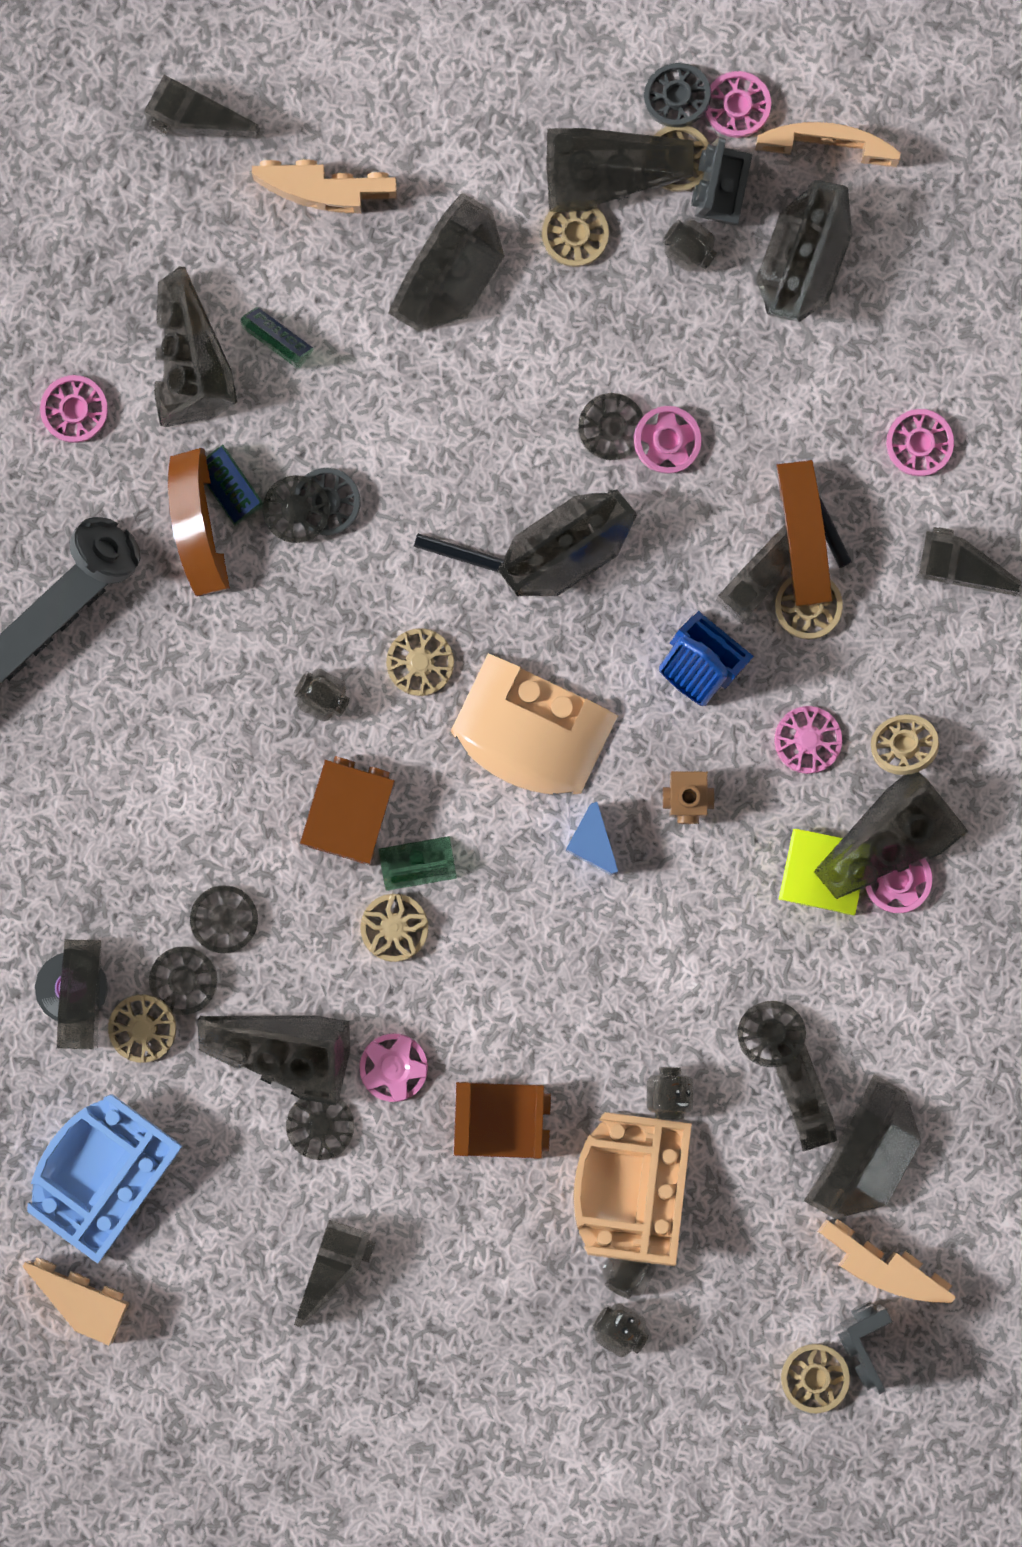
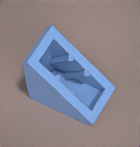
(592, 842)

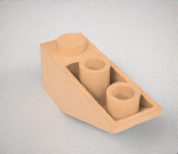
(83, 1307)

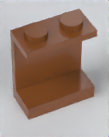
(347, 810)
(501, 1120)

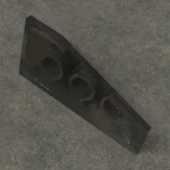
(604, 165)
(195, 369)
(896, 831)
(293, 1050)

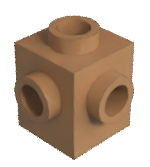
(693, 783)

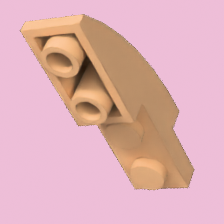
(307, 185)
(897, 1275)

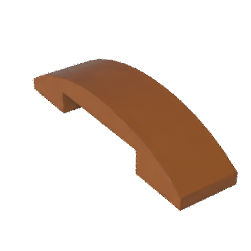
(192, 523)
(805, 533)

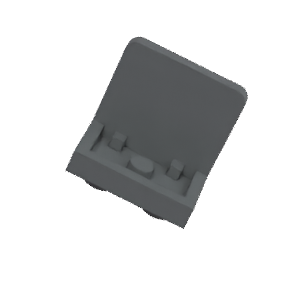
(723, 183)
(865, 1320)

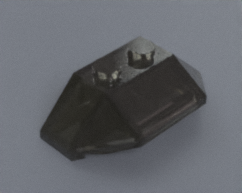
(806, 252)
(450, 268)
(567, 544)
(868, 1153)

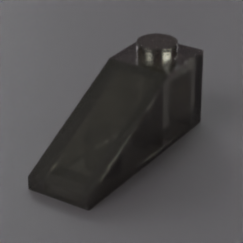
(191, 114)
(959, 563)
(757, 578)
(79, 995)
(805, 1098)
(337, 1260)

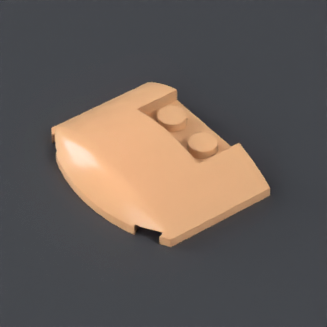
(531, 729)
(632, 1188)

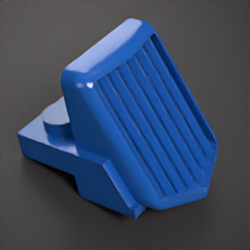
(703, 659)

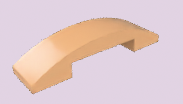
(874, 149)

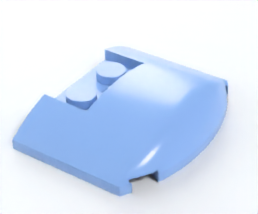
(99, 1174)

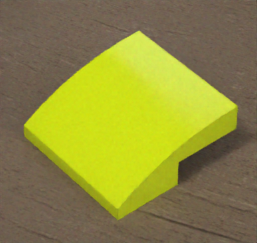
(800, 882)

